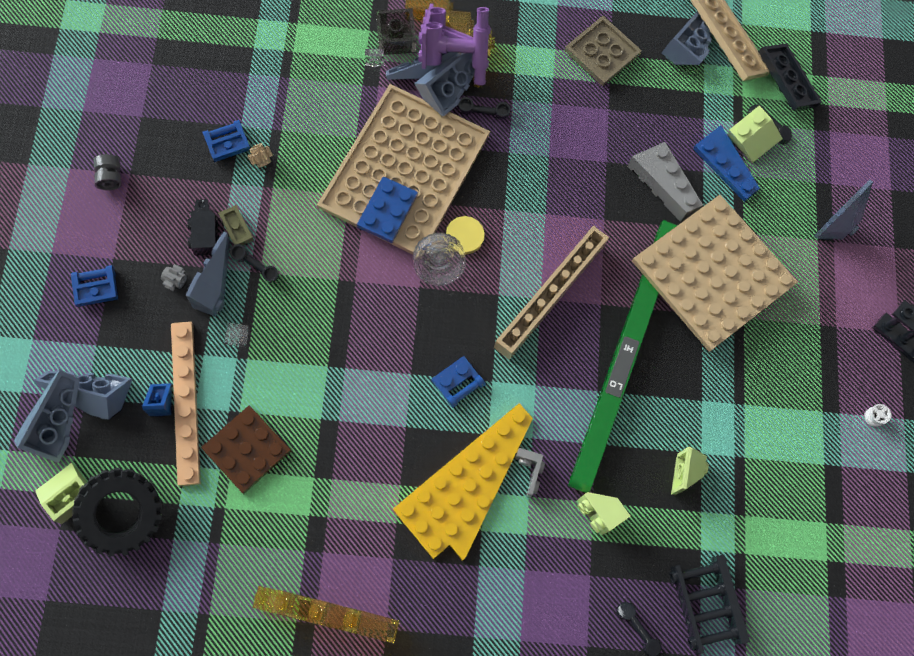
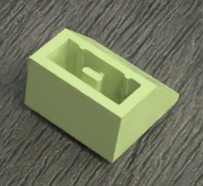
(59, 493)
(603, 511)

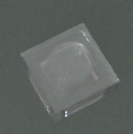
(374, 57)
(236, 334)

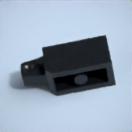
(203, 229)

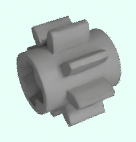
(173, 277)

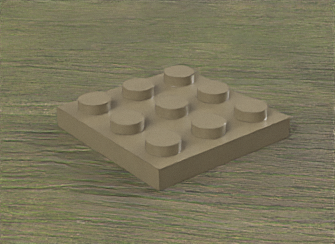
(602, 50)

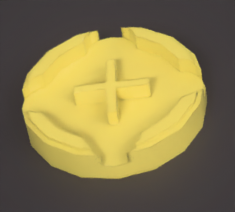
(468, 232)

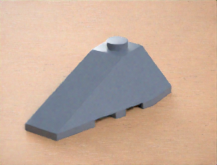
(690, 43)
(414, 70)
(446, 83)
(847, 217)
(208, 287)
(95, 395)
(50, 421)

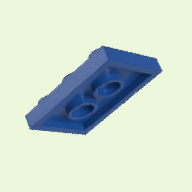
(387, 209)

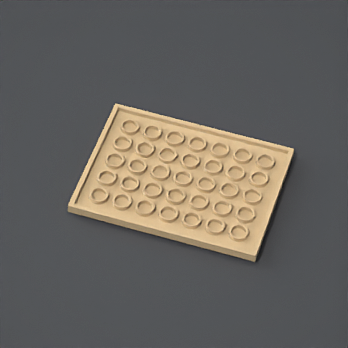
(414, 148)

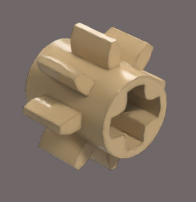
(260, 155)

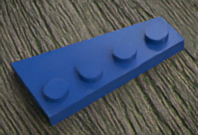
(724, 159)

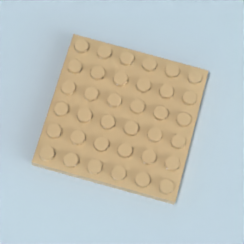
(714, 272)

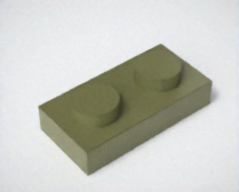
(236, 226)

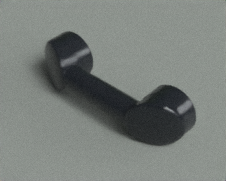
(501, 111)
(784, 130)
(241, 254)
(627, 611)

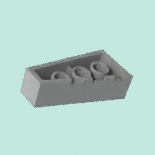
(667, 180)

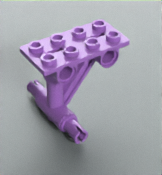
(439, 39)

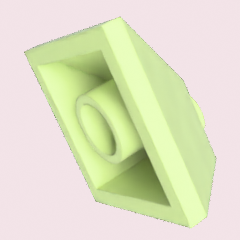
(689, 468)

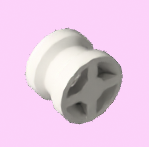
(882, 412)

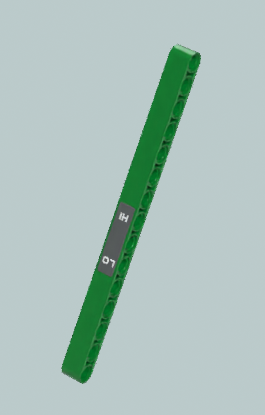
(616, 380)

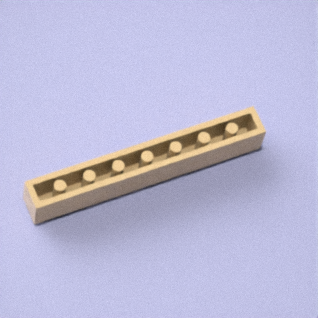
(550, 293)

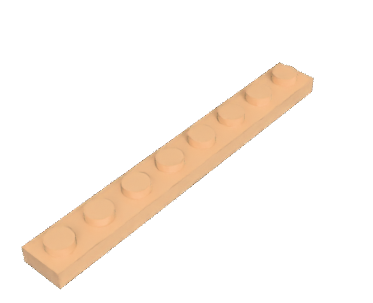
(185, 404)

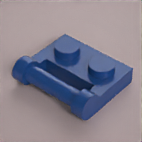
(228, 145)
(94, 291)
(453, 377)

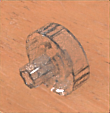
(439, 249)

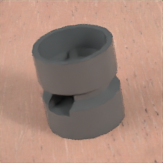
(107, 172)

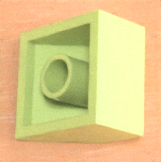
(755, 134)

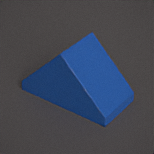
(158, 400)

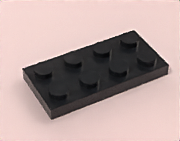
(789, 77)

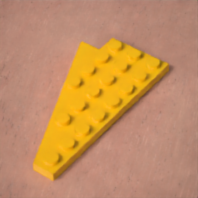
(458, 496)

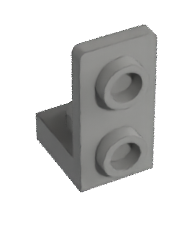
(527, 458)

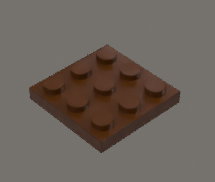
(246, 449)

